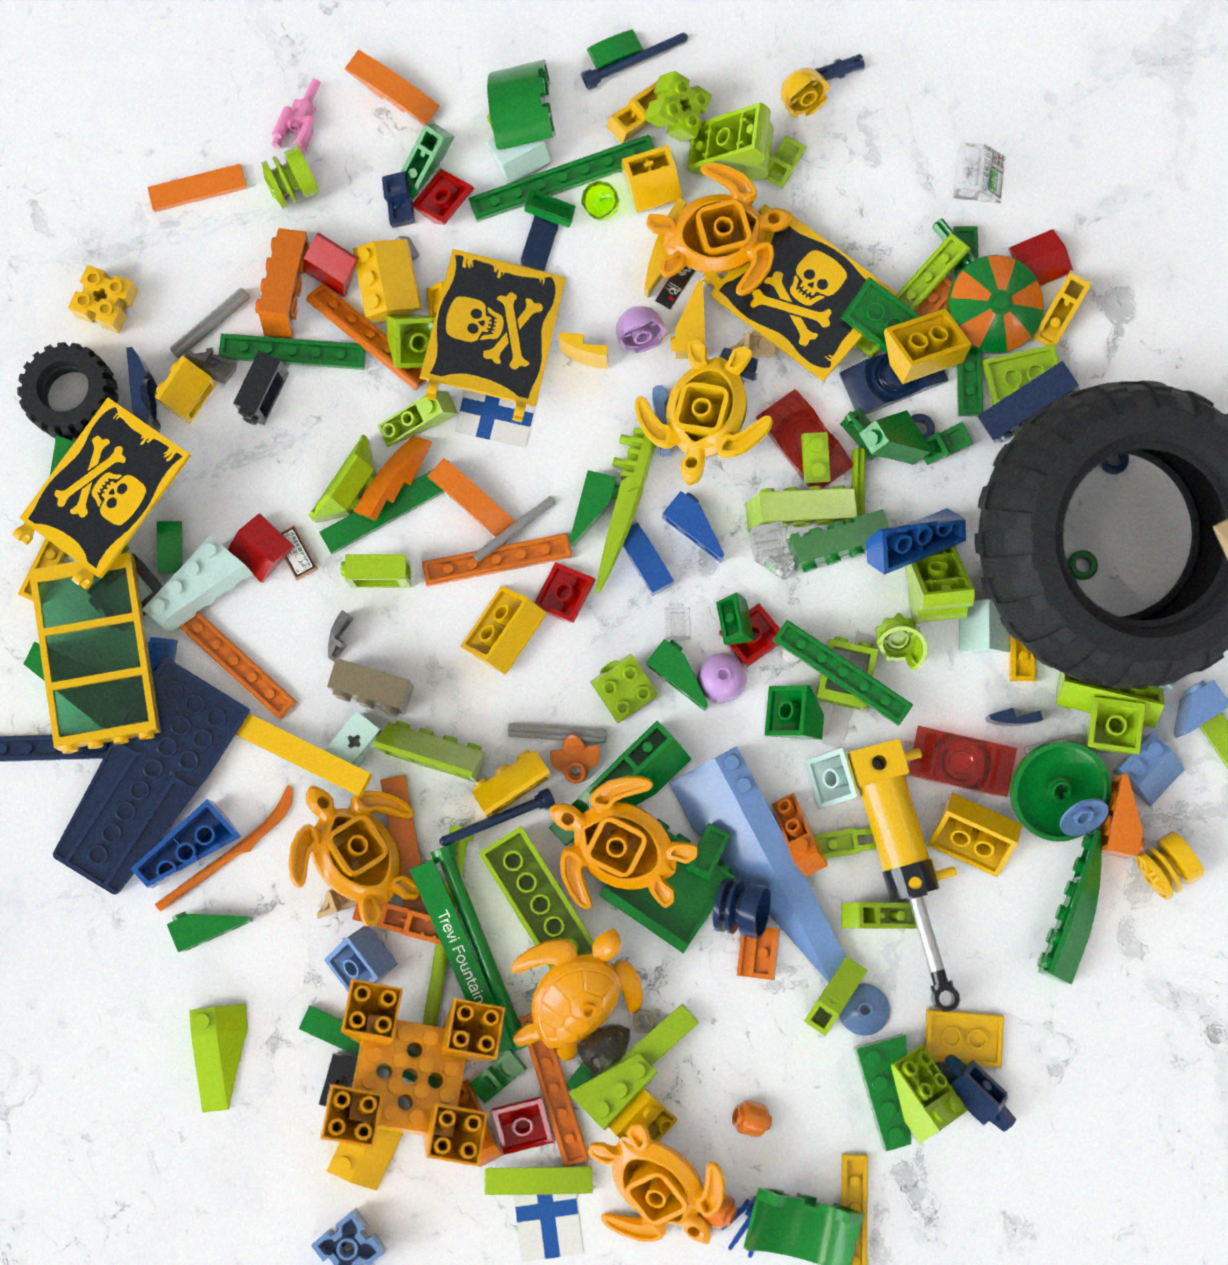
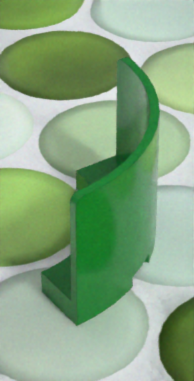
(519, 104)
(803, 1228)

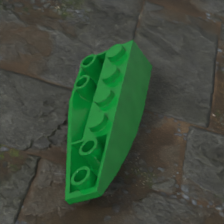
(652, 755)
(1075, 916)

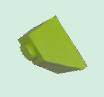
(408, 339)
(1115, 726)

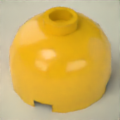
(804, 92)

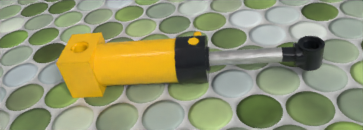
(901, 846)

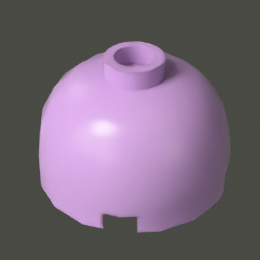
(639, 329)
(722, 678)

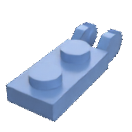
(659, 400)

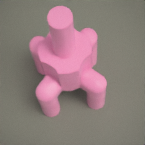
(298, 119)

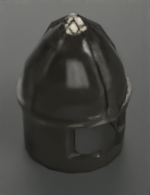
(606, 1044)

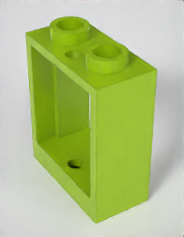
(377, 570)
(840, 698)

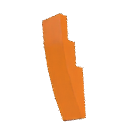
(391, 87)
(397, 470)
(470, 498)
(404, 921)

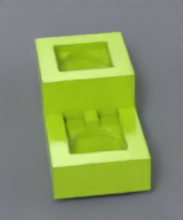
(785, 161)

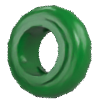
(1088, 556)

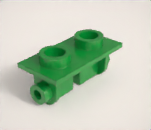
(853, 425)

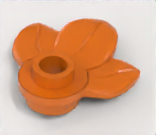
(575, 754)

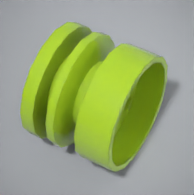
(290, 177)

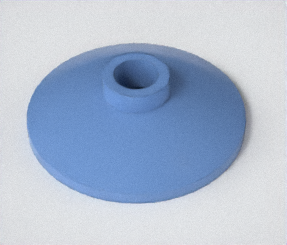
(1084, 817)
(876, 1018)

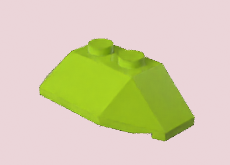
(347, 485)

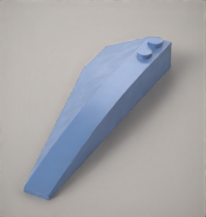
(730, 799)

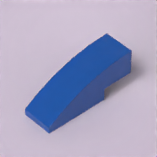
(646, 560)

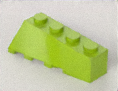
(1079, 696)

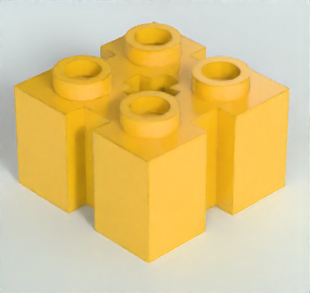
(90, 303)

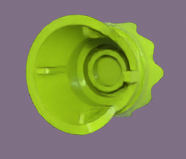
(901, 640)

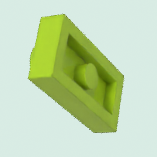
(815, 457)

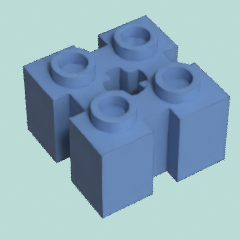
(352, 1230)

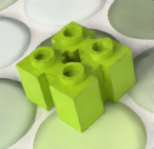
(678, 106)

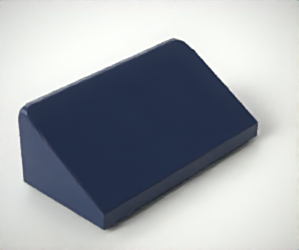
(539, 243)

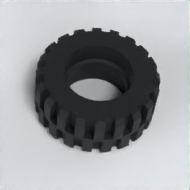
(50, 366)

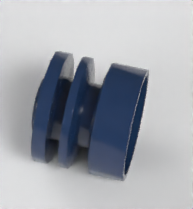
(741, 908)

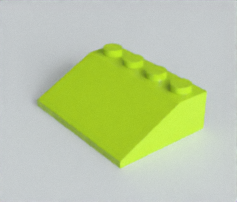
(430, 751)

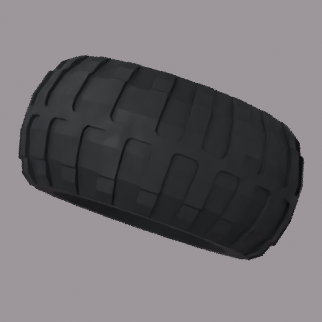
(1024, 530)

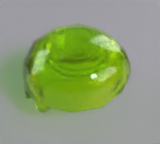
(600, 200)

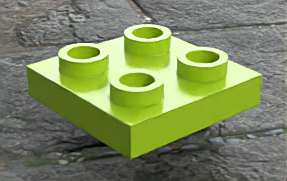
(623, 687)

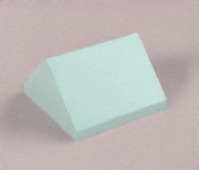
(520, 160)
(983, 630)
(832, 778)

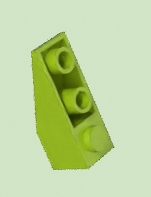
(417, 418)
(835, 996)

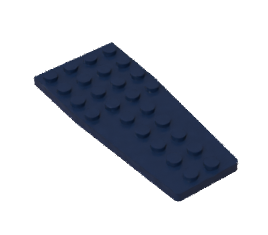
(151, 780)

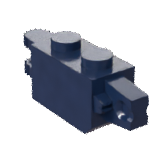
(978, 1092)

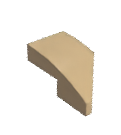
(757, 344)
(334, 903)

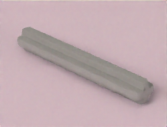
(210, 322)
(556, 732)

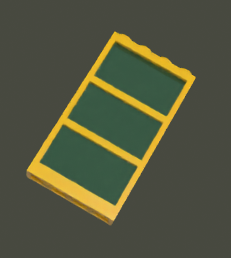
(94, 656)

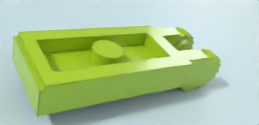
(843, 842)

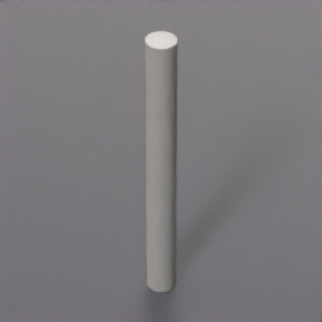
(514, 529)

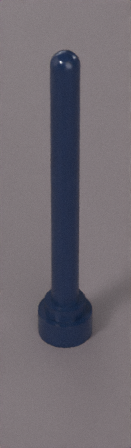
(593, 77)
(542, 800)

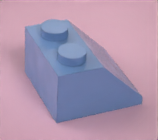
(1198, 706)
(1152, 769)
(360, 958)

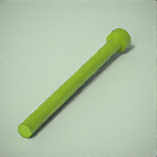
(440, 959)

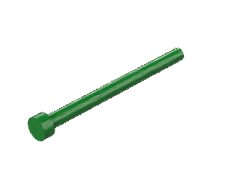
(445, 856)

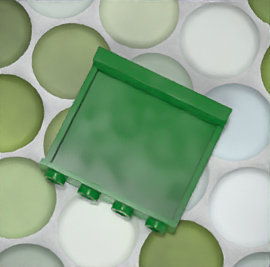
(686, 915)

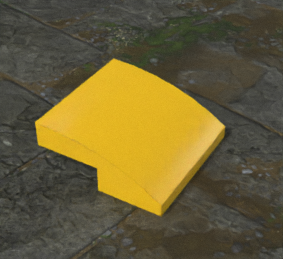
(588, 354)

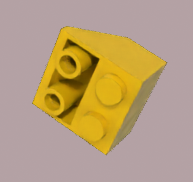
(652, 178)
(185, 389)
(648, 1110)

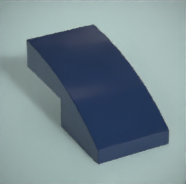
(399, 199)
(1008, 718)

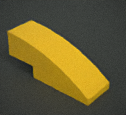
(630, 120)

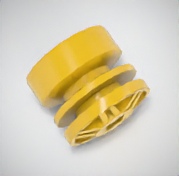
(1168, 865)

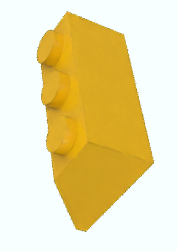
(387, 279)
(925, 345)
(503, 629)
(511, 783)
(975, 835)
(363, 1164)

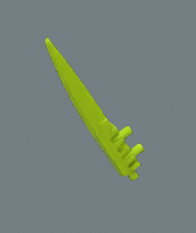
(631, 487)

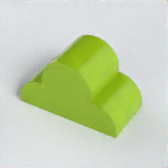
(735, 140)
(939, 587)

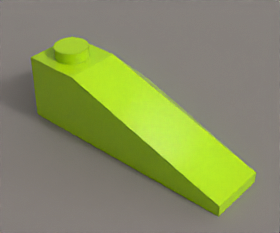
(217, 1050)

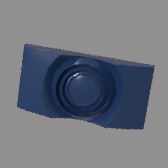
(875, 384)
(142, 390)

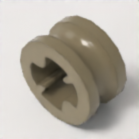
(651, 1020)

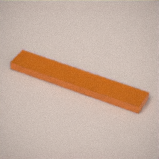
(361, 331)
(500, 560)
(239, 665)
(404, 835)
(557, 1101)

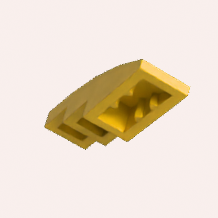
(653, 275)

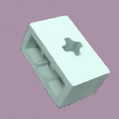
(355, 728)

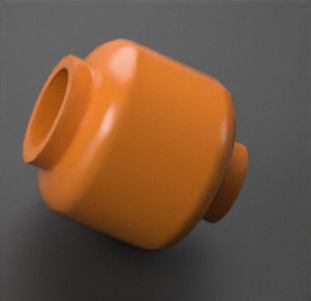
(751, 1118)
(725, 1214)

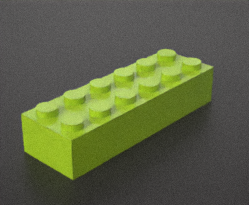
(534, 892)

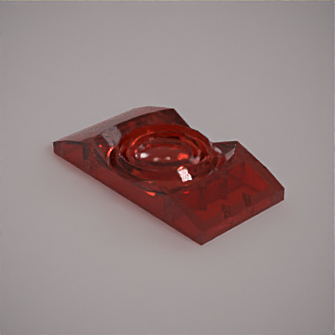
(793, 417)
(963, 762)

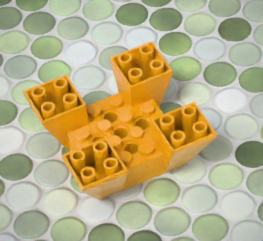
(468, 1035)

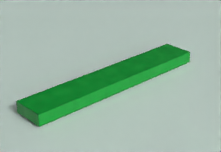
(294, 351)
(356, 527)
(842, 672)
(328, 1028)

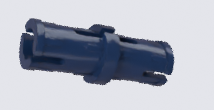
(841, 67)

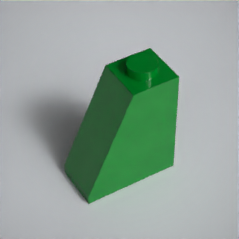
(896, 439)

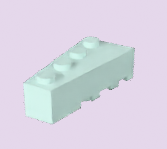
(196, 585)

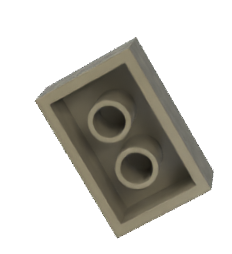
(370, 687)

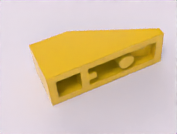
(1062, 308)
(691, 324)

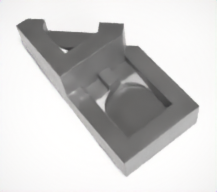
(212, 364)
(335, 644)

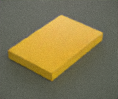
(965, 1036)

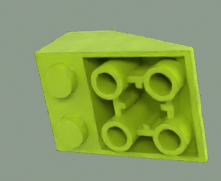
(925, 1095)

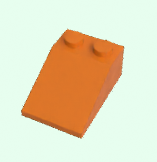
(1122, 827)

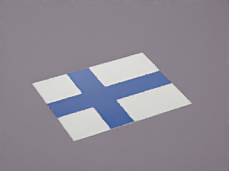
(492, 419)
(548, 1226)

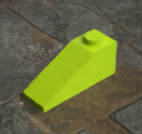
(877, 915)

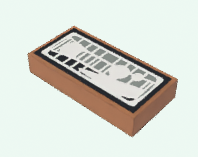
(299, 558)

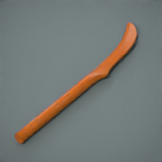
(243, 846)

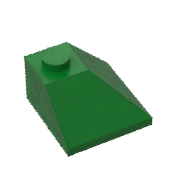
(793, 713)

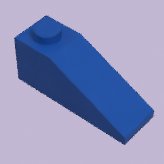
(689, 519)

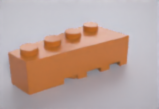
(282, 283)

